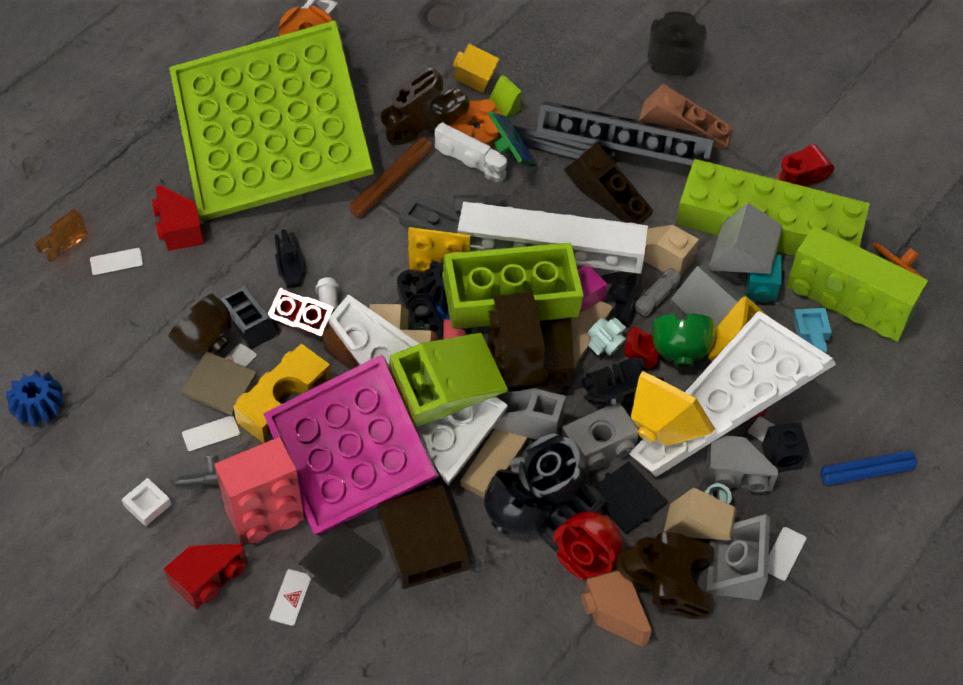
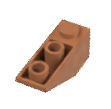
(674, 110)

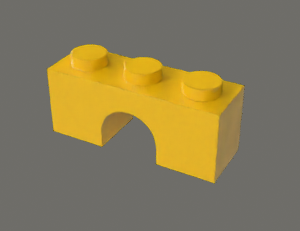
(296, 374)

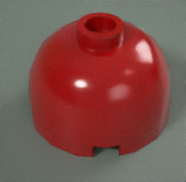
(588, 544)

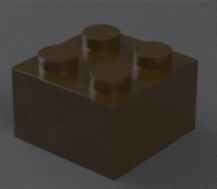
(517, 339)

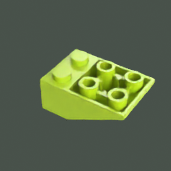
(446, 376)

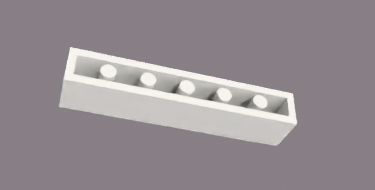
(594, 241)

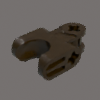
(421, 108)
(666, 567)

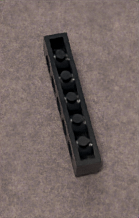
(624, 133)

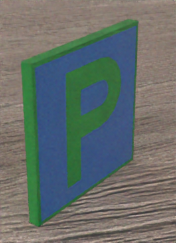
(511, 140)

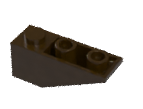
(607, 185)

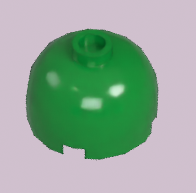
(683, 339)

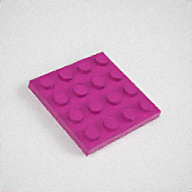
(351, 444)

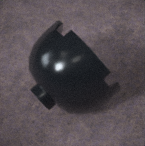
(554, 469)
(512, 506)

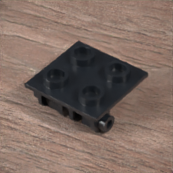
(606, 389)

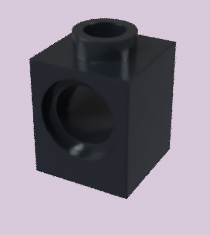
(786, 446)

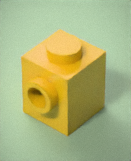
(474, 68)

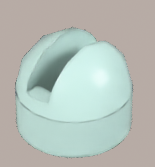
(723, 492)

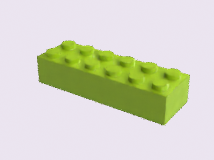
(719, 191)

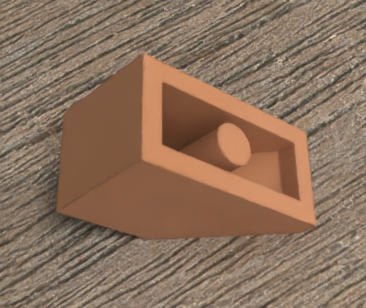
(616, 607)

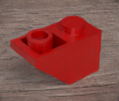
(178, 219)
(204, 569)

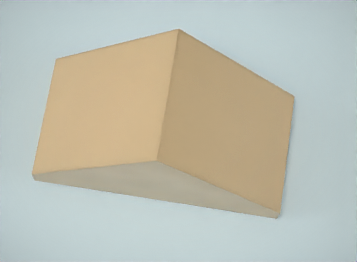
(701, 516)

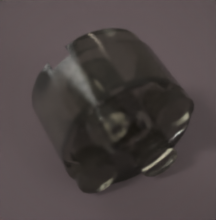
(676, 44)

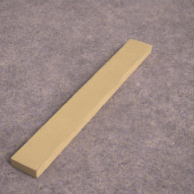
(503, 445)

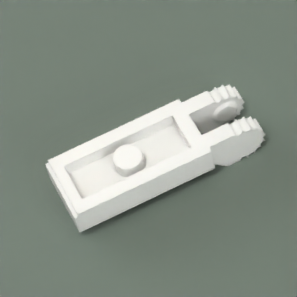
(470, 152)

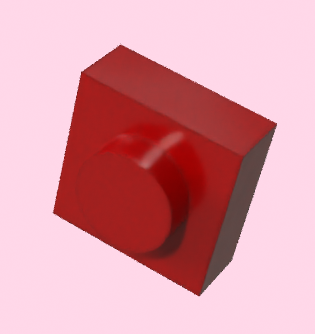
(640, 345)

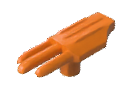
(906, 260)

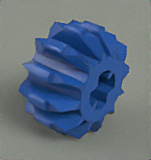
(35, 398)

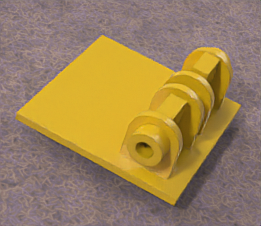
(432, 245)

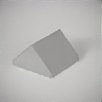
(747, 242)
(706, 294)
(742, 562)

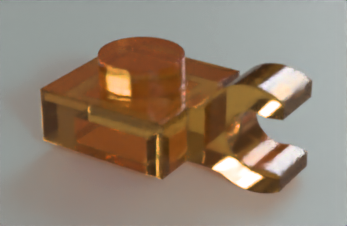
(64, 234)

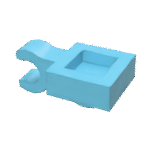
(813, 326)

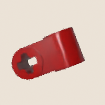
(805, 167)

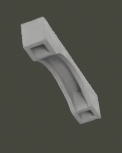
(532, 413)

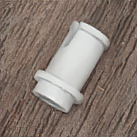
(327, 291)

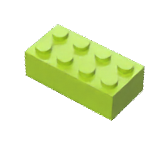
(478, 276)
(856, 283)

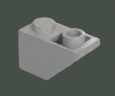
(739, 465)

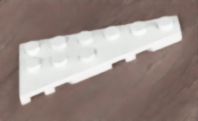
(743, 380)
(447, 440)

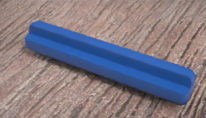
(868, 467)

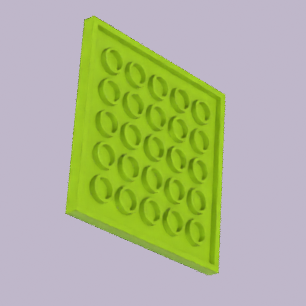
(270, 121)

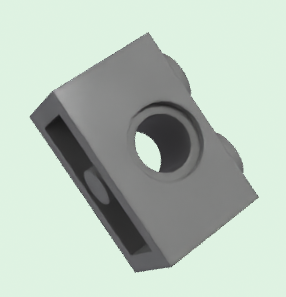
(609, 424)

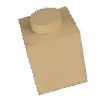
(670, 248)

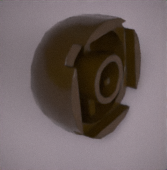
(203, 328)

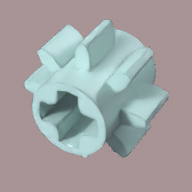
(606, 336)

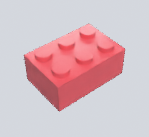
(260, 491)

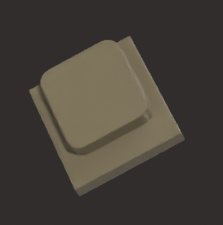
(218, 382)

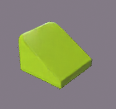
(506, 97)

